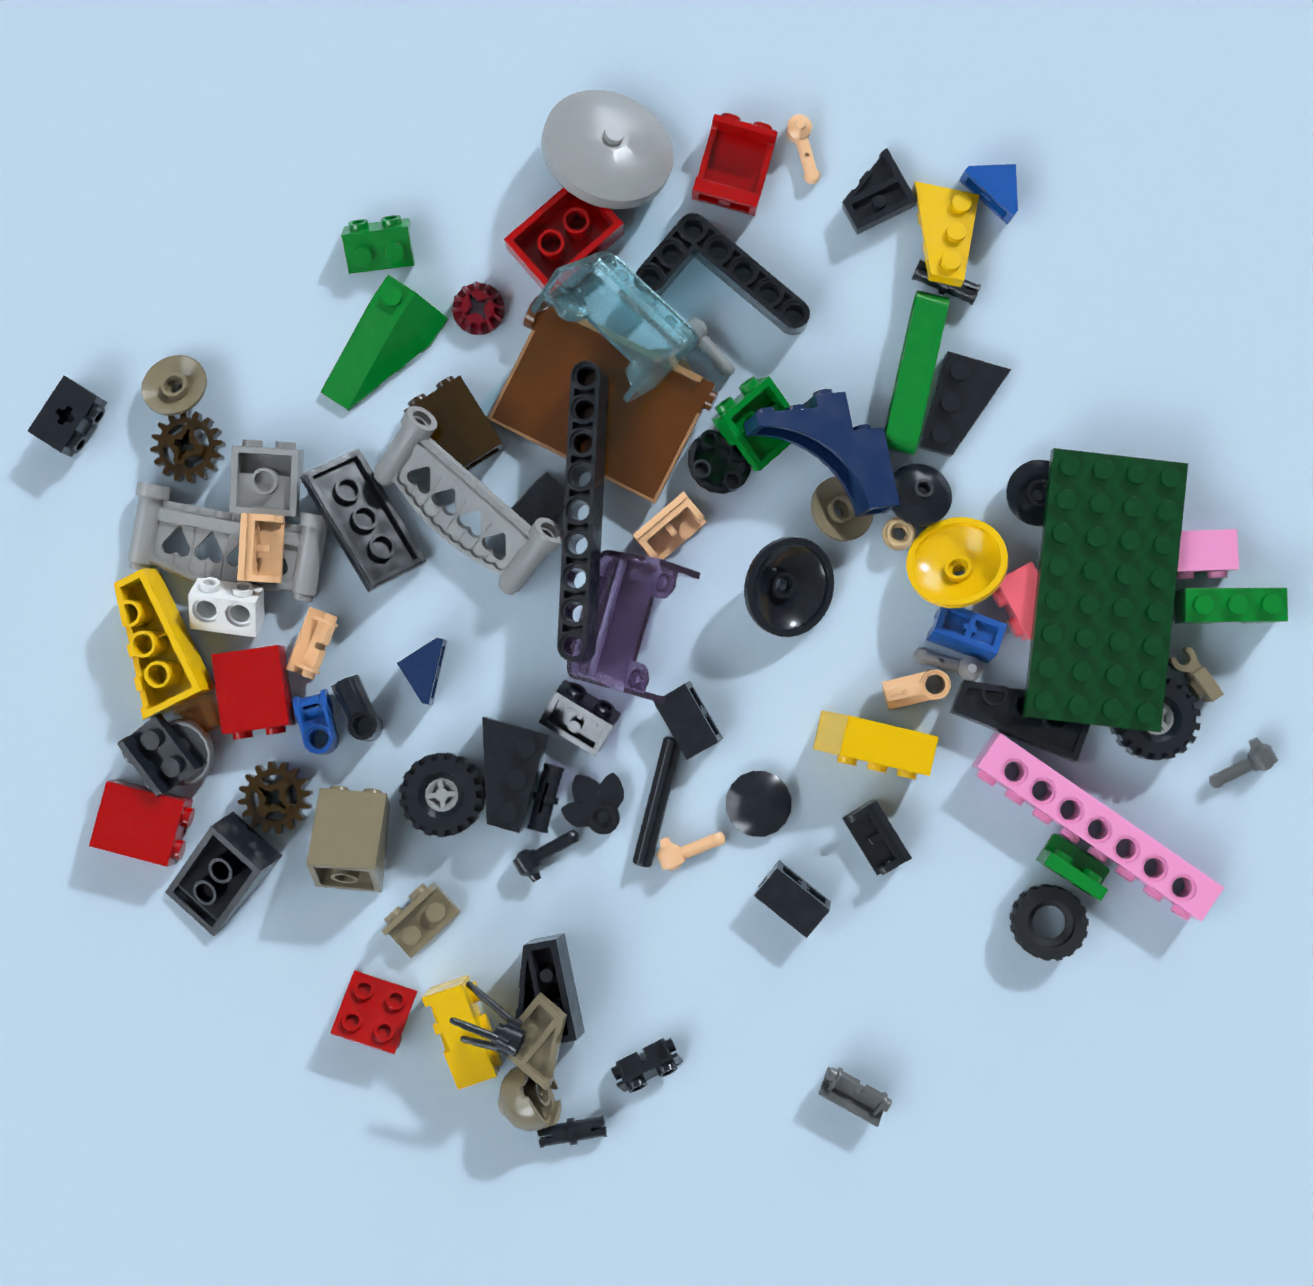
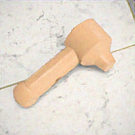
(798, 132)
(672, 855)

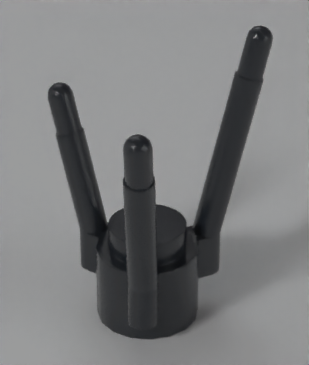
(505, 1039)

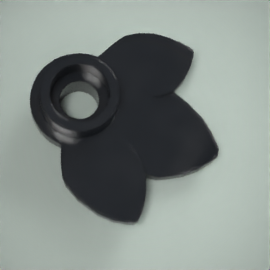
(593, 798)

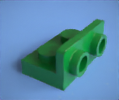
(1074, 866)

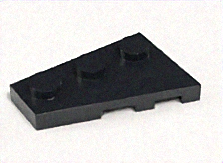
(958, 401)

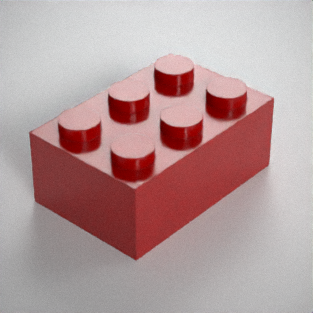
(561, 234)

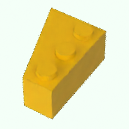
(875, 743)
(466, 1062)

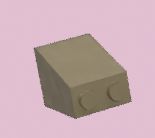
(349, 839)

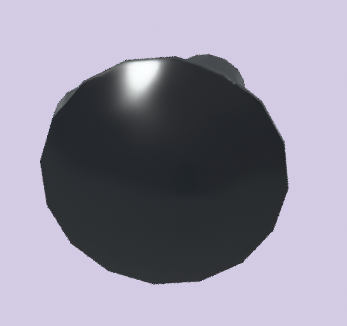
(717, 464)
(758, 803)

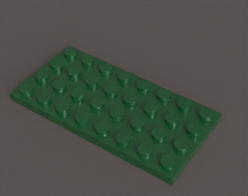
(1105, 590)

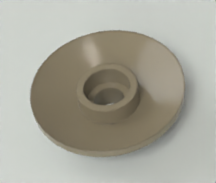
(170, 375)
(844, 528)

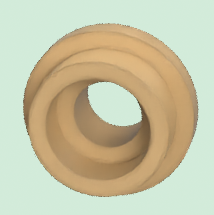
(890, 541)

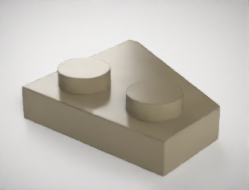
(543, 1039)

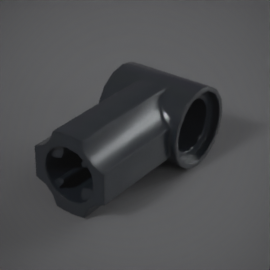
(356, 706)

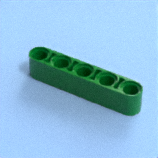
(915, 371)

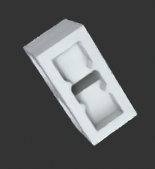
(226, 610)

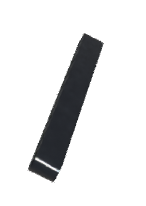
(576, 497)

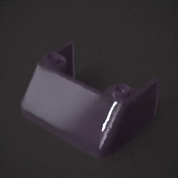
(625, 601)

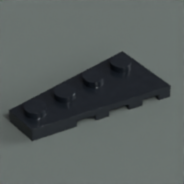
(1002, 711)

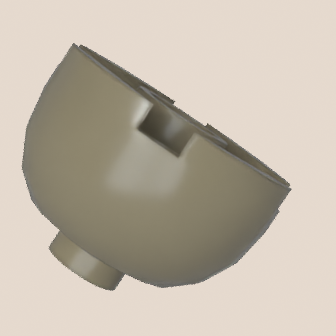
(527, 1103)

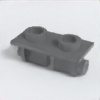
(852, 1096)

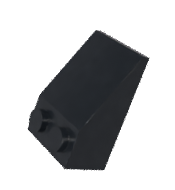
(223, 872)

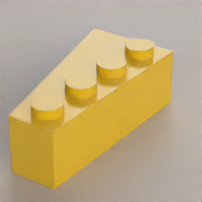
(159, 644)

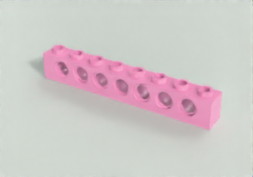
(1199, 889)

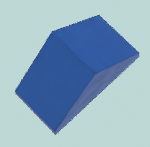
(995, 187)

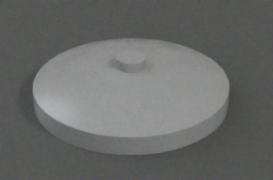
(607, 149)

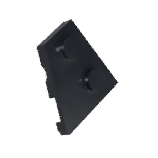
(879, 195)

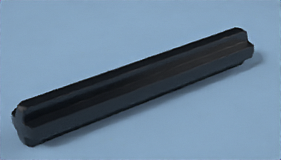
(657, 803)

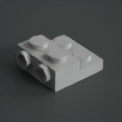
(266, 478)

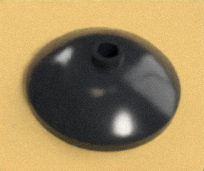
(803, 589)

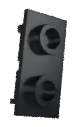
(658, 1062)

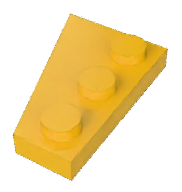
(947, 230)

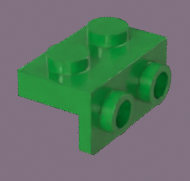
(378, 244)

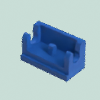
(967, 633)

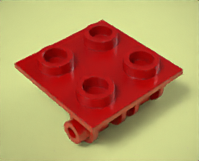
(374, 1012)

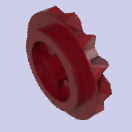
(474, 323)

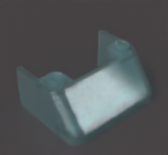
(624, 313)

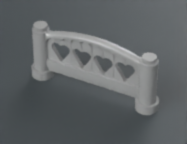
(160, 518)
(524, 543)

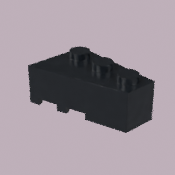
(511, 771)
(549, 971)

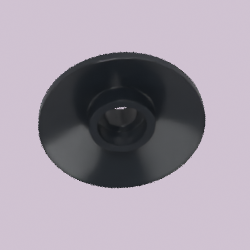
(1019, 491)
(915, 506)

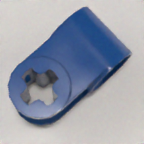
(315, 720)

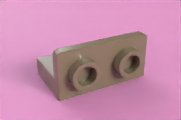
(421, 918)

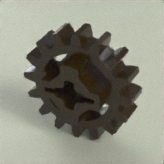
(189, 435)
(288, 806)

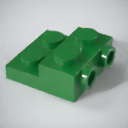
(734, 413)

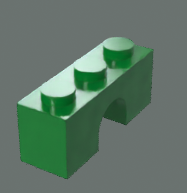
(1231, 605)

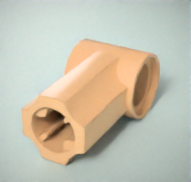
(912, 689)

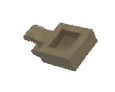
(1200, 680)

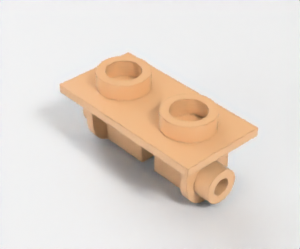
(311, 643)

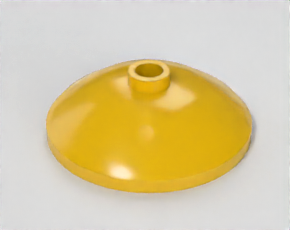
(954, 547)

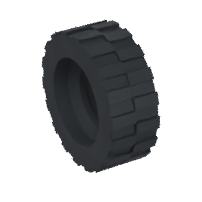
(1072, 934)

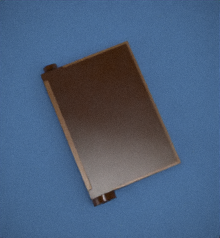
(641, 435)

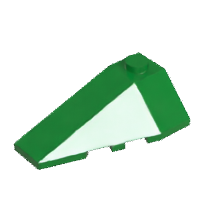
(387, 337)

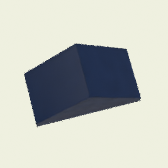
(423, 669)

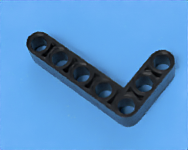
(723, 269)

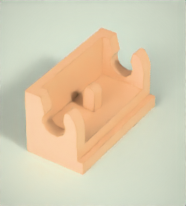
(670, 527)
(261, 548)

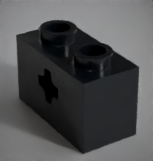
(52, 422)

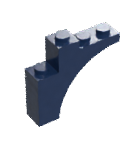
(852, 454)

